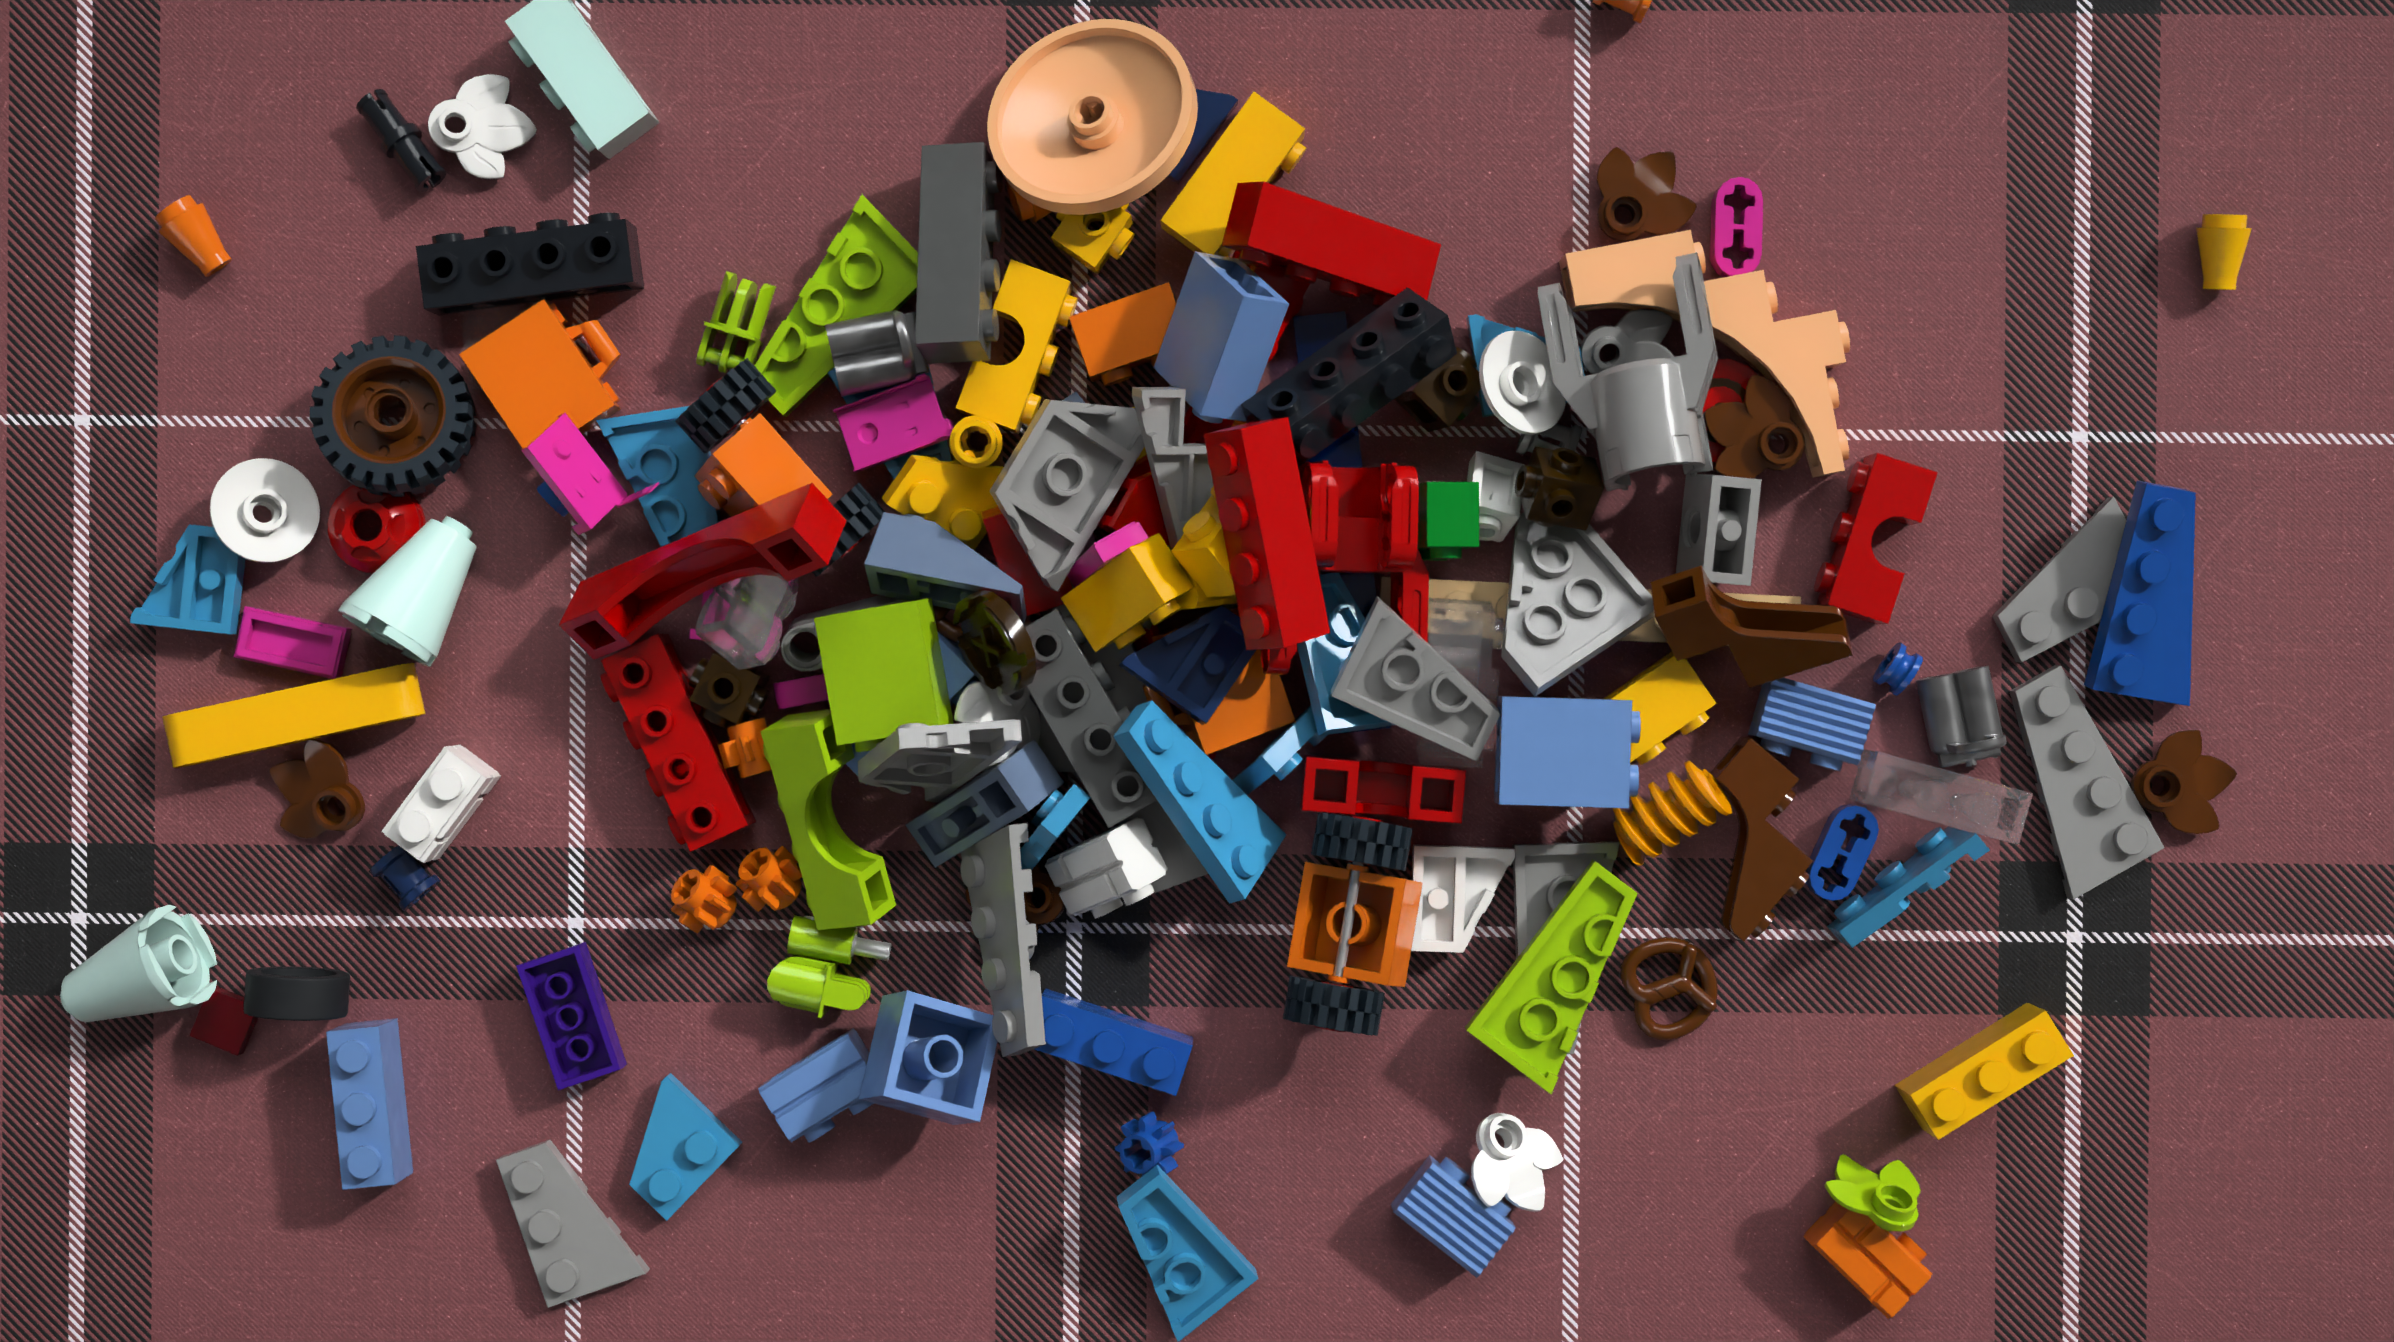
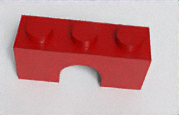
(1854, 577)
(1383, 788)

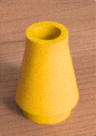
(2222, 249)
(961, 446)

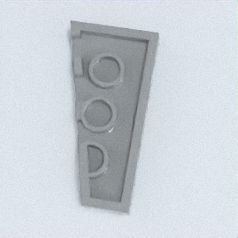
(2086, 798)
(1005, 937)

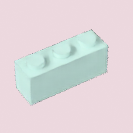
(580, 75)

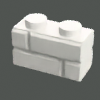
(441, 803)
(1107, 868)

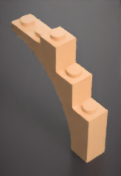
(1741, 309)

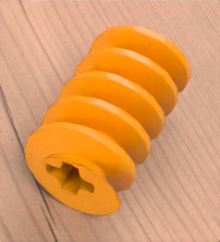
(1670, 813)

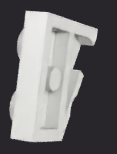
(1454, 892)

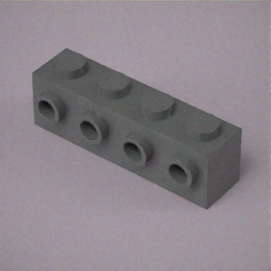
(957, 253)
(1084, 717)

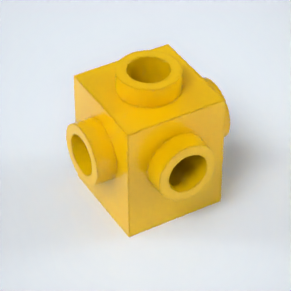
(1090, 246)

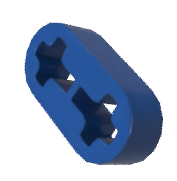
(1853, 857)

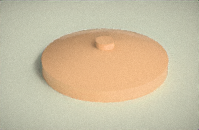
(1092, 116)

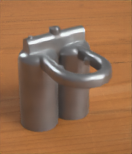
(875, 351)
(1961, 716)

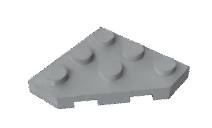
(1566, 602)

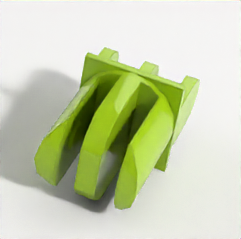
(736, 323)
(815, 986)

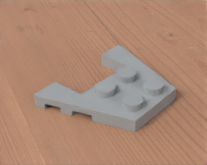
(1177, 468)

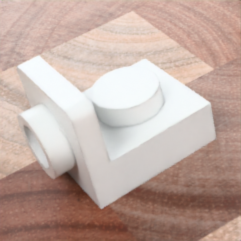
(1497, 498)

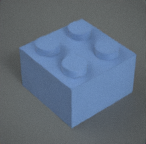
(930, 1058)

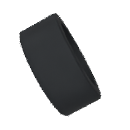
(296, 993)

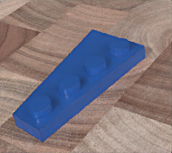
(2149, 605)

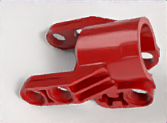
(1365, 525)

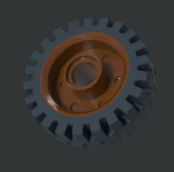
(369, 384)

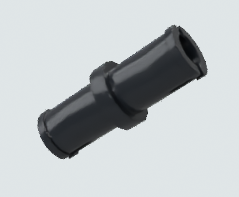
(401, 140)

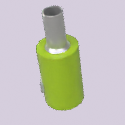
(832, 944)

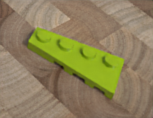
(862, 275)
(1544, 994)

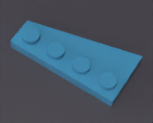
(1203, 803)

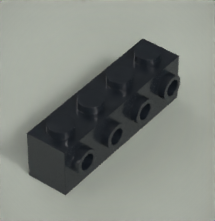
(529, 265)
(1356, 373)

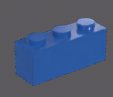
(1114, 1042)

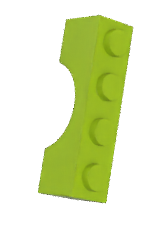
(840, 878)

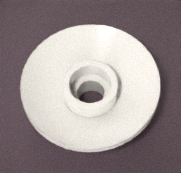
(1520, 383)
(280, 489)

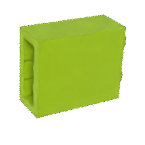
(882, 671)

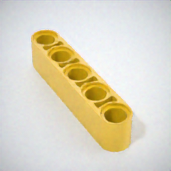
(293, 715)

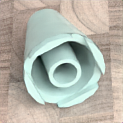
(415, 591)
(144, 970)

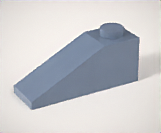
(923, 561)
(985, 804)

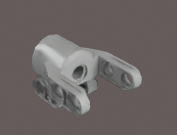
(1646, 408)

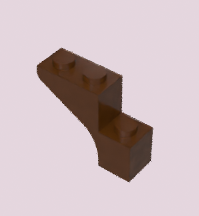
(1763, 636)
(1764, 859)

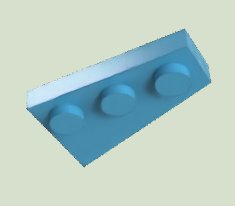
(1183, 1251)

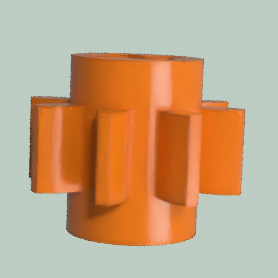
(745, 748)
(769, 878)
(703, 899)

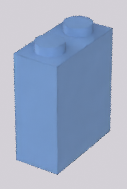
(1220, 336)
(1565, 752)

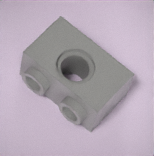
(1719, 527)

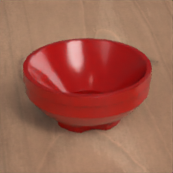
(400, 521)

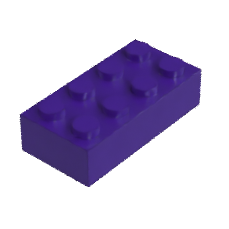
(571, 1016)

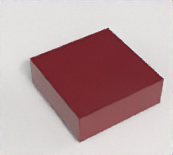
(224, 1022)

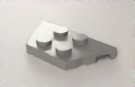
(1065, 480)
(937, 755)

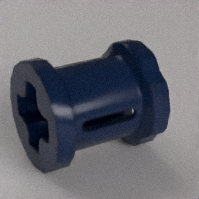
(404, 876)

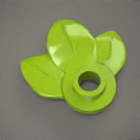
(1885, 1197)

